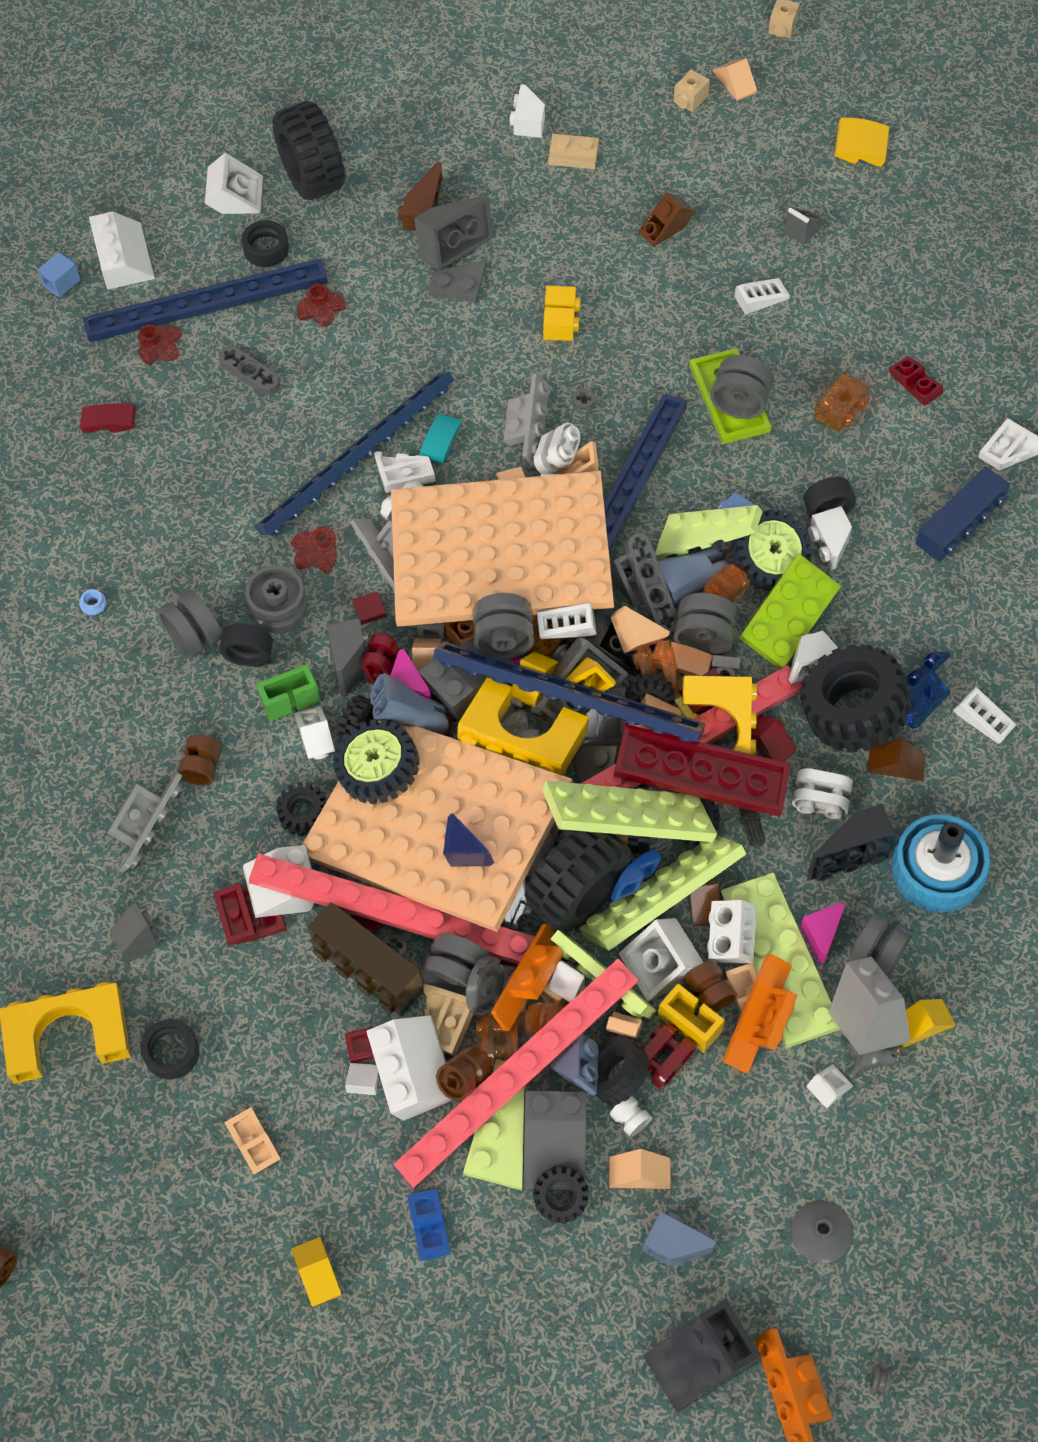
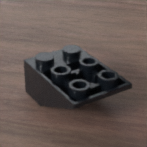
(608, 641)
(858, 841)
(702, 1356)

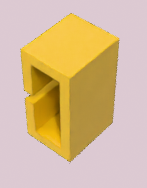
(560, 313)
(680, 1010)

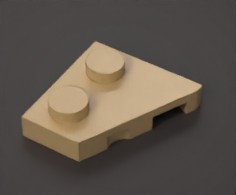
(449, 1016)

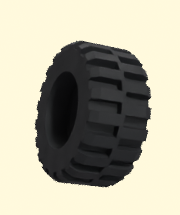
(308, 150)
(867, 723)
(577, 878)

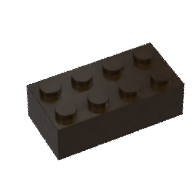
(365, 960)

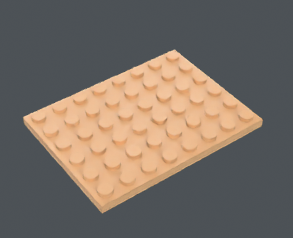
(499, 537)
(403, 840)

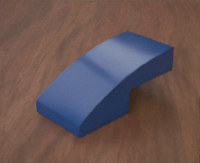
(634, 874)
(428, 1224)

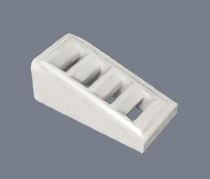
(757, 302)
(577, 630)
(972, 717)

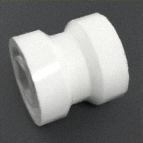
(631, 1116)

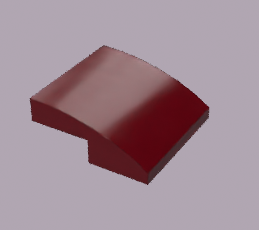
(239, 917)

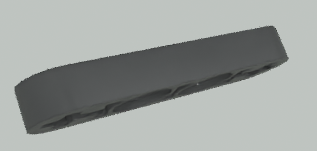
(657, 580)

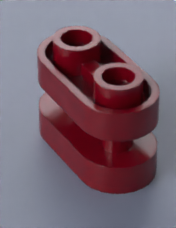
(381, 656)
(663, 1038)

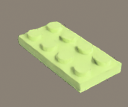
(593, 968)

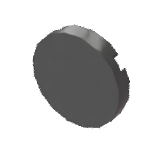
(484, 985)

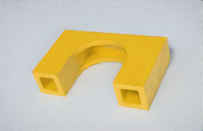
(729, 694)
(550, 751)
(25, 1022)

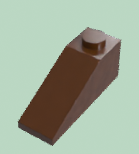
(421, 197)

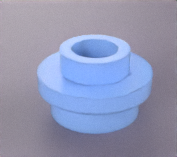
(89, 596)

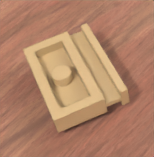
(573, 151)

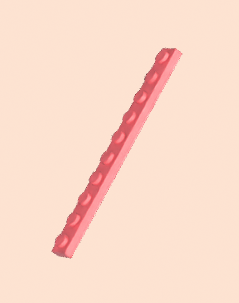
(718, 722)
(383, 907)
(515, 1073)

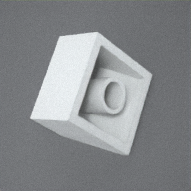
(233, 187)
(272, 903)
(660, 957)

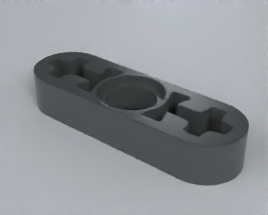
(245, 361)

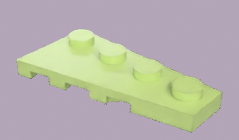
(706, 527)
(498, 1145)

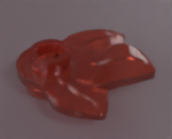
(320, 308)
(160, 345)
(314, 552)

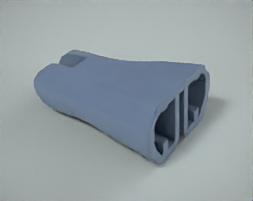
(690, 572)
(404, 706)

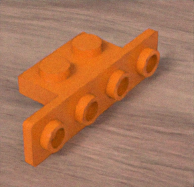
(528, 977)
(763, 1014)
(793, 1387)

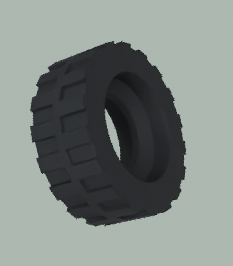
(629, 1077)

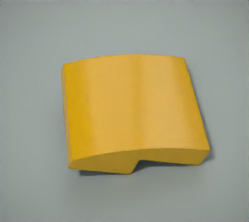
(862, 141)

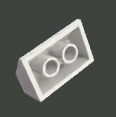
(121, 250)
(407, 1062)

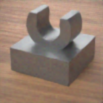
(726, 663)

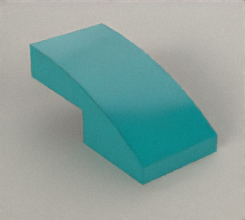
(440, 437)

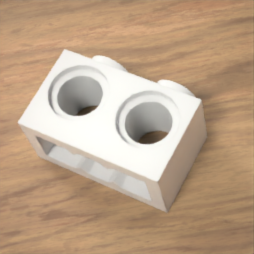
(738, 932)

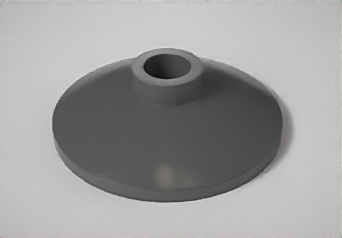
(818, 1246)

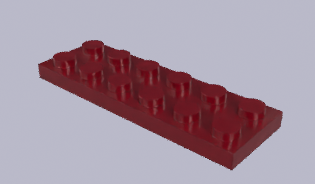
(702, 770)

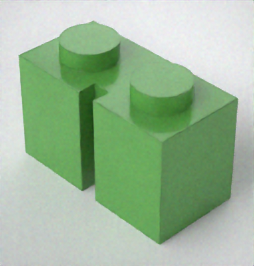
(287, 691)

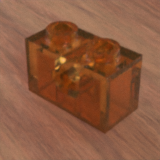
(841, 402)

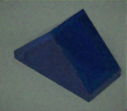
(462, 847)

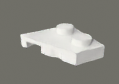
(1009, 446)
(403, 469)

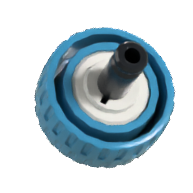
(940, 863)

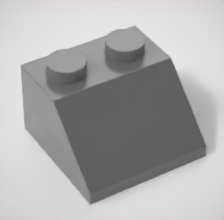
(348, 648)

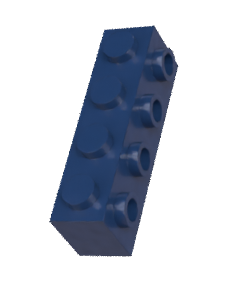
(963, 514)

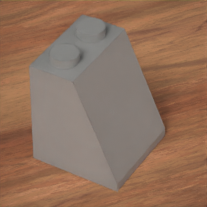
(869, 1008)

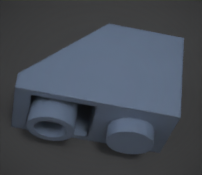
(579, 1064)
(675, 1242)

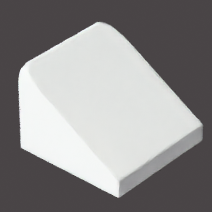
(567, 982)
(362, 1079)
(829, 1085)

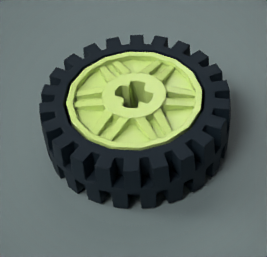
(773, 532)
(376, 761)

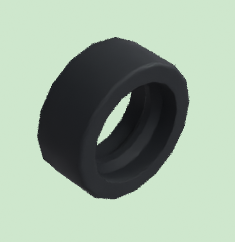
(268, 257)
(823, 490)
(246, 645)
(181, 1067)

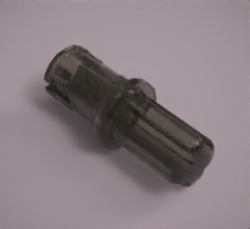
(752, 826)

